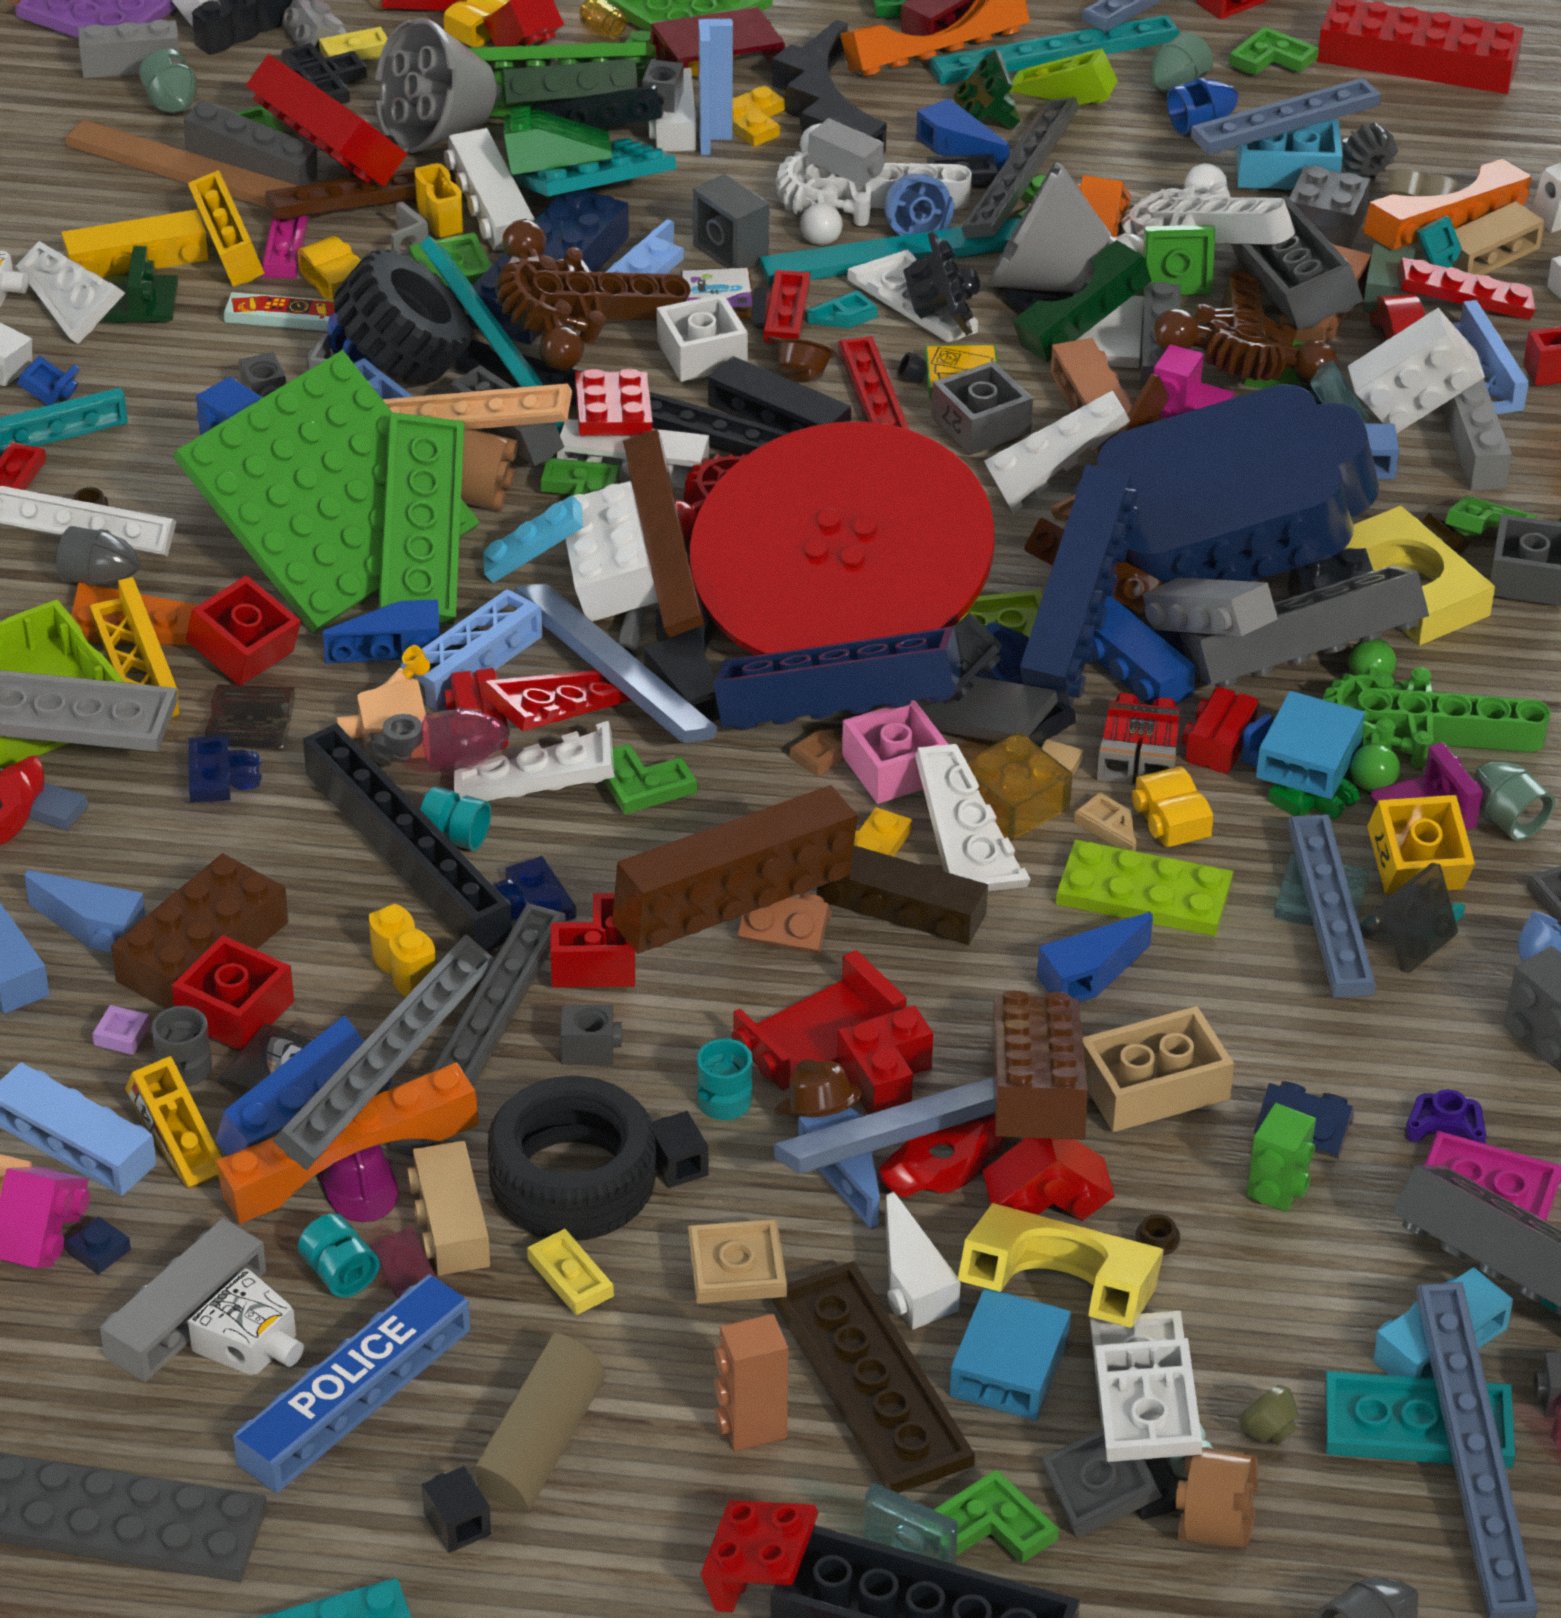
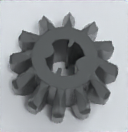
(1368, 150)

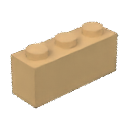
(1498, 239)
(449, 1208)

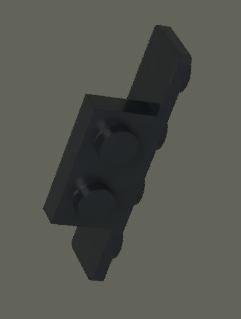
(608, 108)
(935, 284)

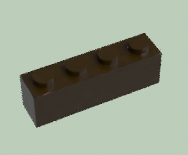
(910, 895)

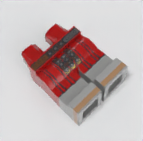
(1136, 729)

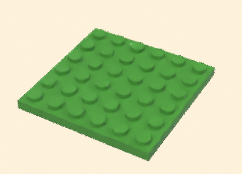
(305, 486)

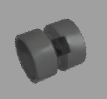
(184, 1037)

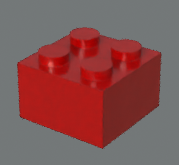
(243, 630)
(235, 990)

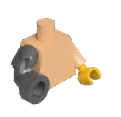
(392, 714)

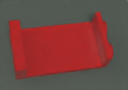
(812, 1024)

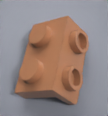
(788, 924)

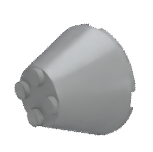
(431, 86)
(1053, 240)

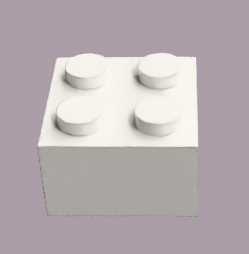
(700, 336)

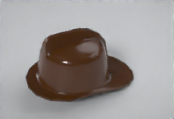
(802, 359)
(818, 1090)

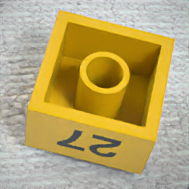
(1420, 832)

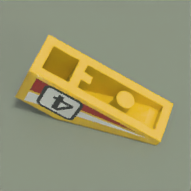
(174, 1121)

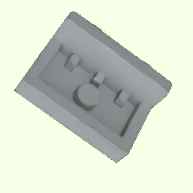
(310, 21)

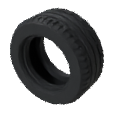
(567, 1112)

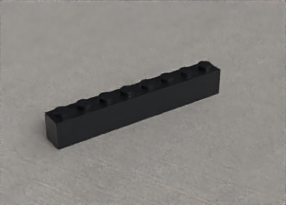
(407, 838)

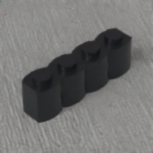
(228, 22)

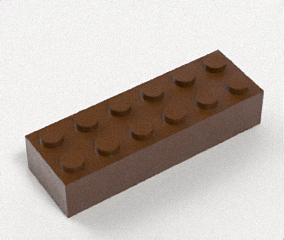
(733, 869)
(1038, 1066)

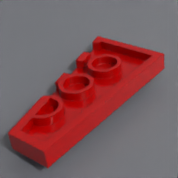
(552, 697)

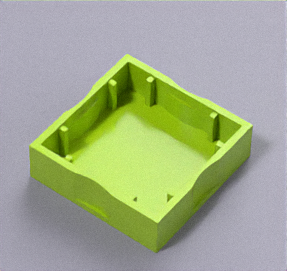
(46, 643)

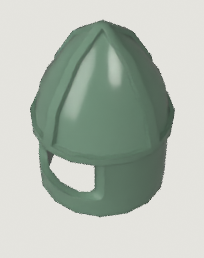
(1181, 61)
(168, 84)
(1507, 793)

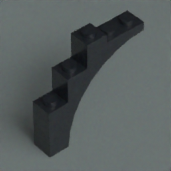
(811, 90)
(683, 664)

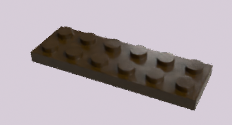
(873, 1379)

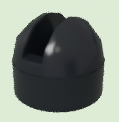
(971, 282)
(911, 368)

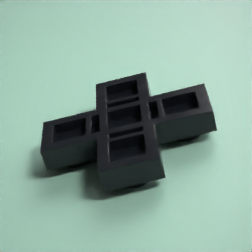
(327, 73)

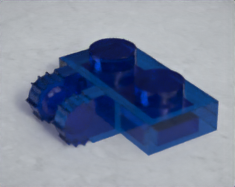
(217, 767)
(535, 884)

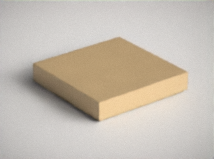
(737, 1261)

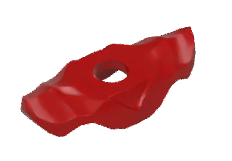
(18, 791)
(916, 1169)

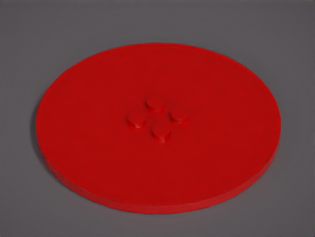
(841, 539)

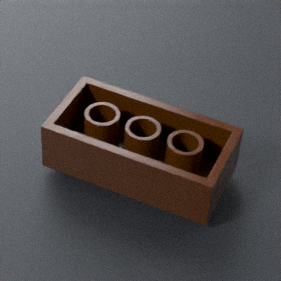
(216, 902)

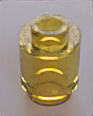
(603, 18)

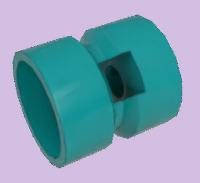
(460, 820)
(724, 1079)
(338, 1255)

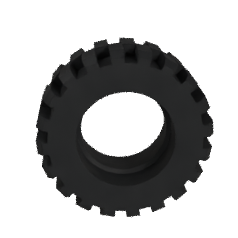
(402, 316)

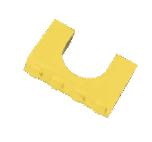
(1457, 591)
(1016, 1240)

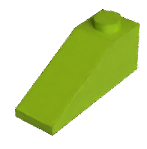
(1079, 76)

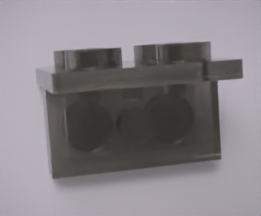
(1414, 918)

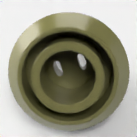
(1271, 1416)

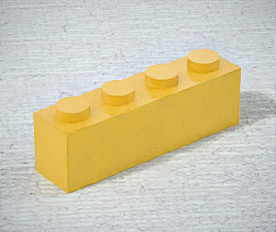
(226, 228)
(108, 248)

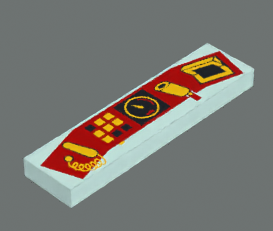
(278, 311)

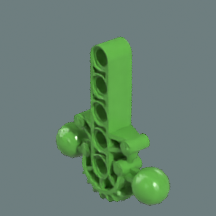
(1417, 718)

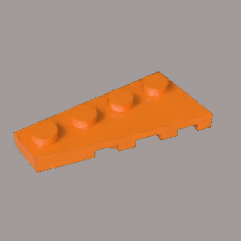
(167, 616)

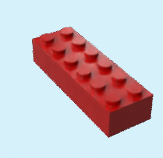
(1420, 44)
(325, 122)

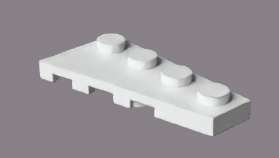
(1041, 455)

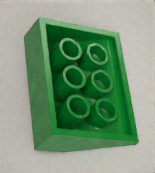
(548, 141)

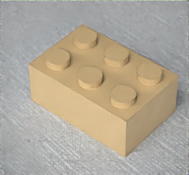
(1156, 1069)

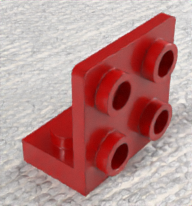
(756, 1545)

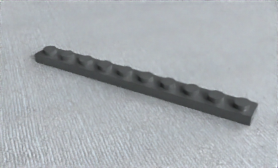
(383, 1053)

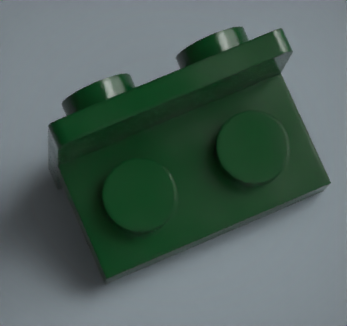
(988, 92)
(146, 294)

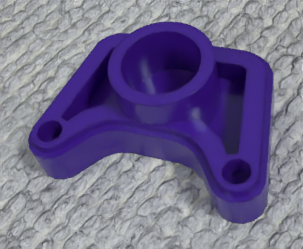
(1448, 1113)

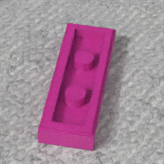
(281, 248)

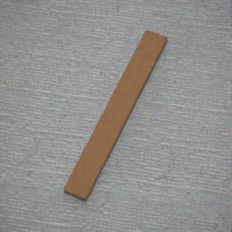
(169, 161)

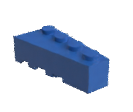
(286, 1090)

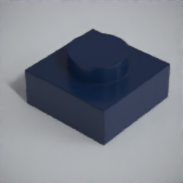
(98, 1245)

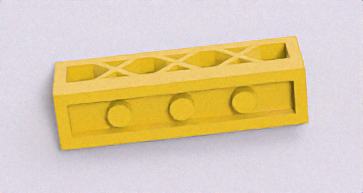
(140, 634)

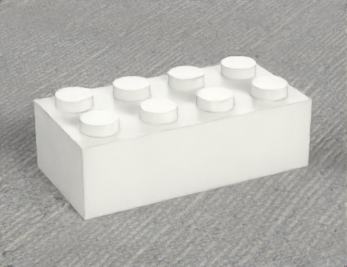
(610, 554)

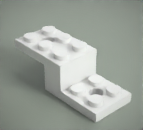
(1146, 1388)

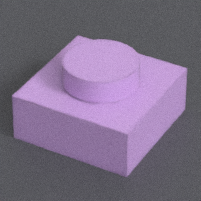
(121, 1030)

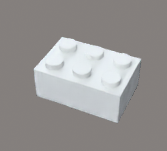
(1416, 371)

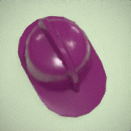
(361, 1185)

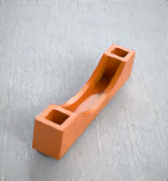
(878, 45)
(1397, 217)
(424, 1108)

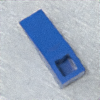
(954, 132)
(383, 632)
(1093, 959)

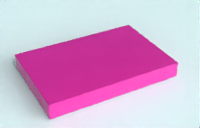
(1511, 1175)

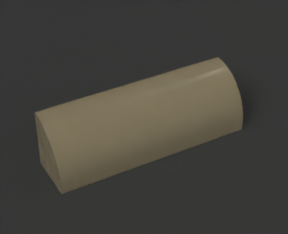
(539, 1423)

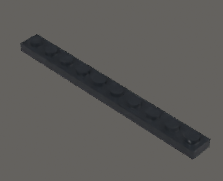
(667, 413)

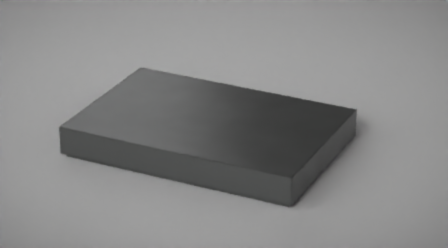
(993, 710)

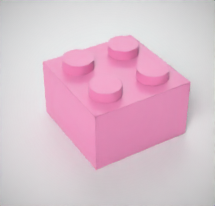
(884, 746)

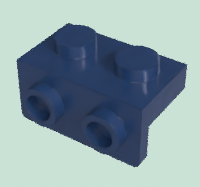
(1330, 1112)

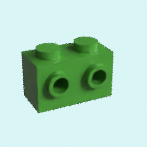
(1281, 1158)

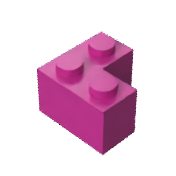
(1181, 375)
(33, 1213)

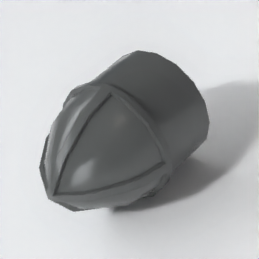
(94, 557)
(1374, 1599)

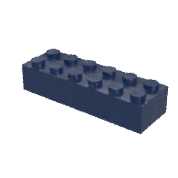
(573, 219)
(1080, 583)
(838, 678)

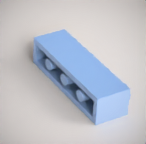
(75, 1129)

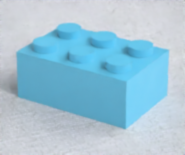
(1281, 159)

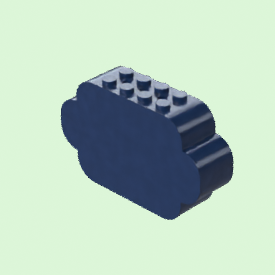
(1245, 485)

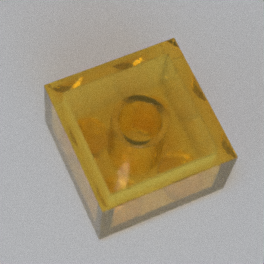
(1021, 784)

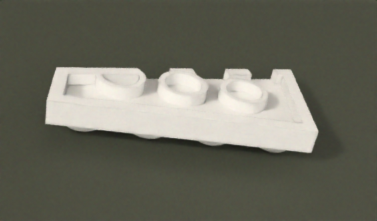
(887, 282)
(68, 290)
(540, 769)
(963, 823)

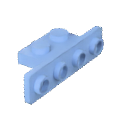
(653, 254)

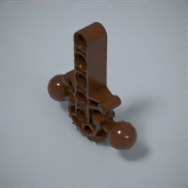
(560, 292)
(1241, 336)

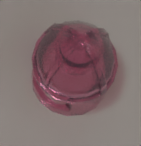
(461, 738)

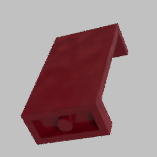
(679, 38)

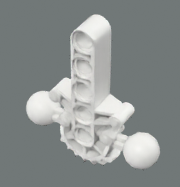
(820, 193)
(1209, 203)

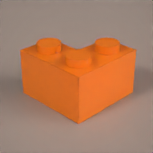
(1108, 199)

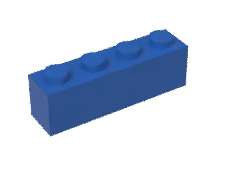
(1142, 657)

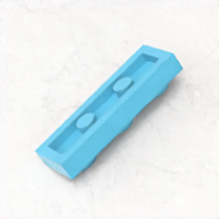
(532, 538)

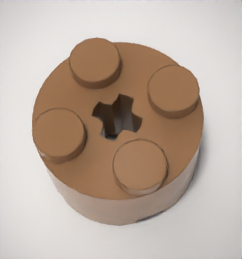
(487, 469)
(1218, 1498)

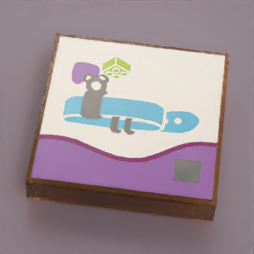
(732, 282)

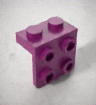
(1442, 778)

